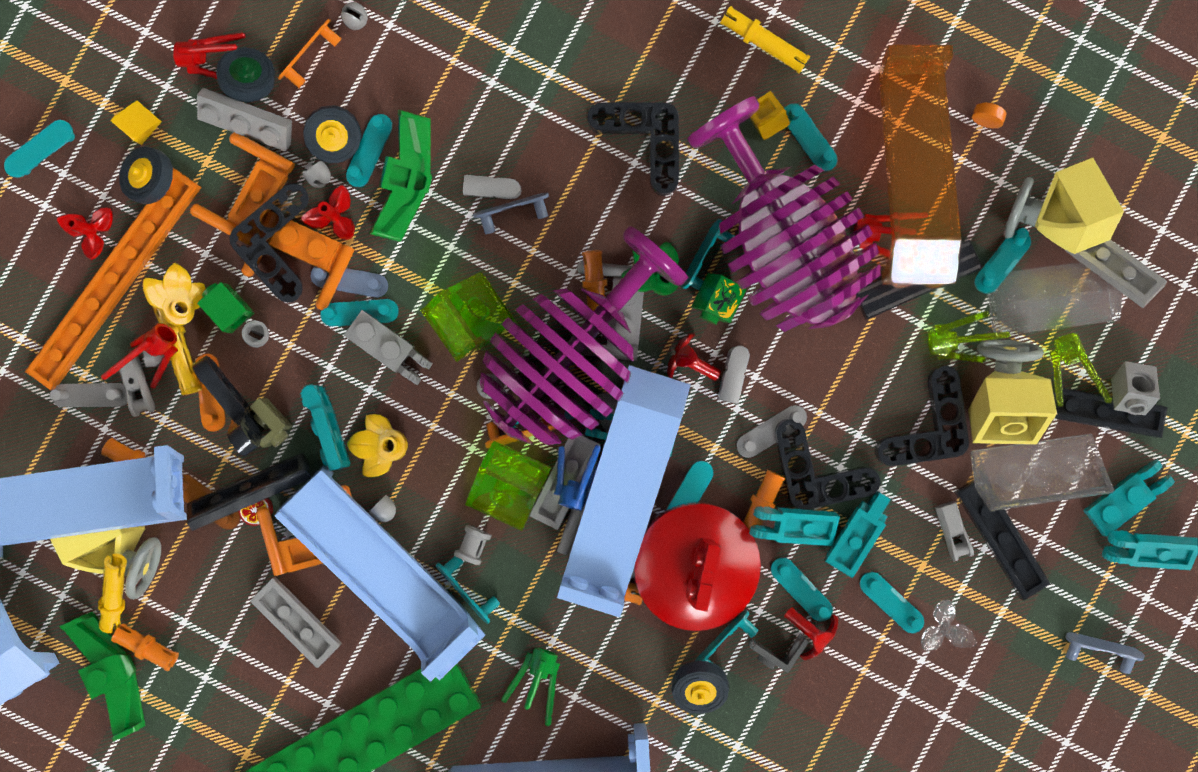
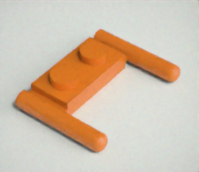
(263, 182)
(310, 248)
(289, 553)

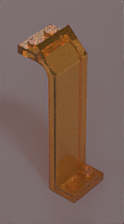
(919, 167)

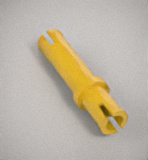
(764, 39)
(181, 360)
(111, 602)

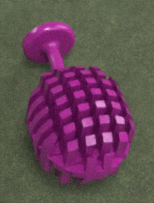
(791, 235)
(650, 260)

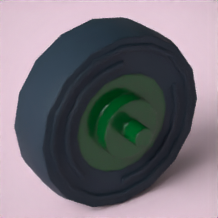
(245, 74)

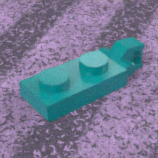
(858, 535)

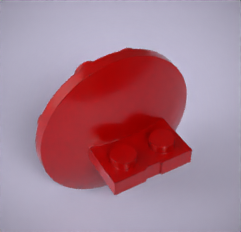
(697, 566)

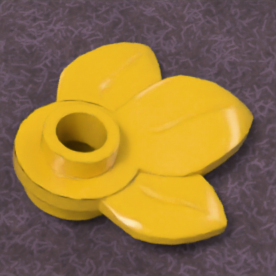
(174, 290)
(373, 445)

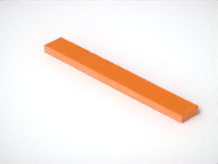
(111, 282)

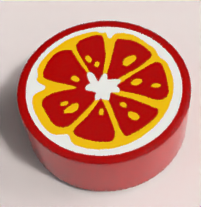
(249, 513)

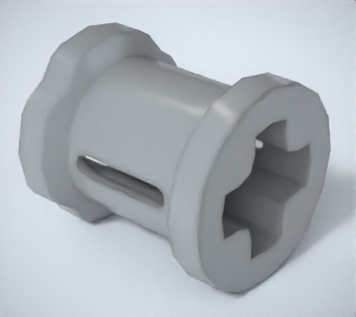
(472, 545)

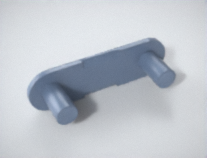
(485, 215)
(354, 282)
(1129, 653)

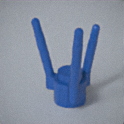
(575, 493)

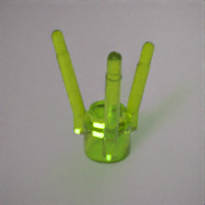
(943, 341)
(1071, 351)

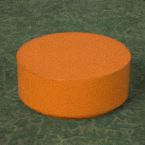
(989, 115)

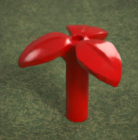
(326, 212)
(77, 225)
(687, 357)
(819, 638)

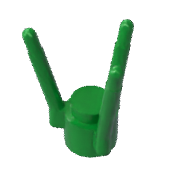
(541, 663)

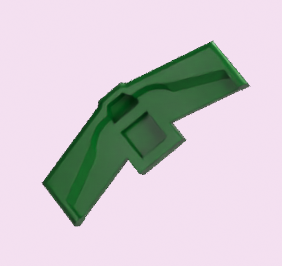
(405, 177)
(109, 673)

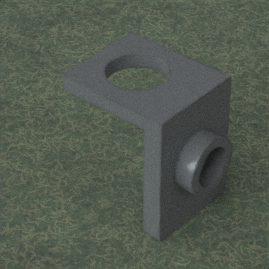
(771, 659)

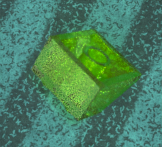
(466, 315)
(507, 485)

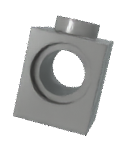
(1135, 388)

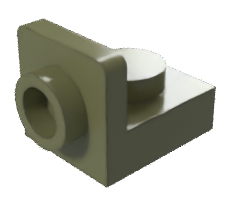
(270, 417)

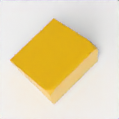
(770, 116)
(136, 122)

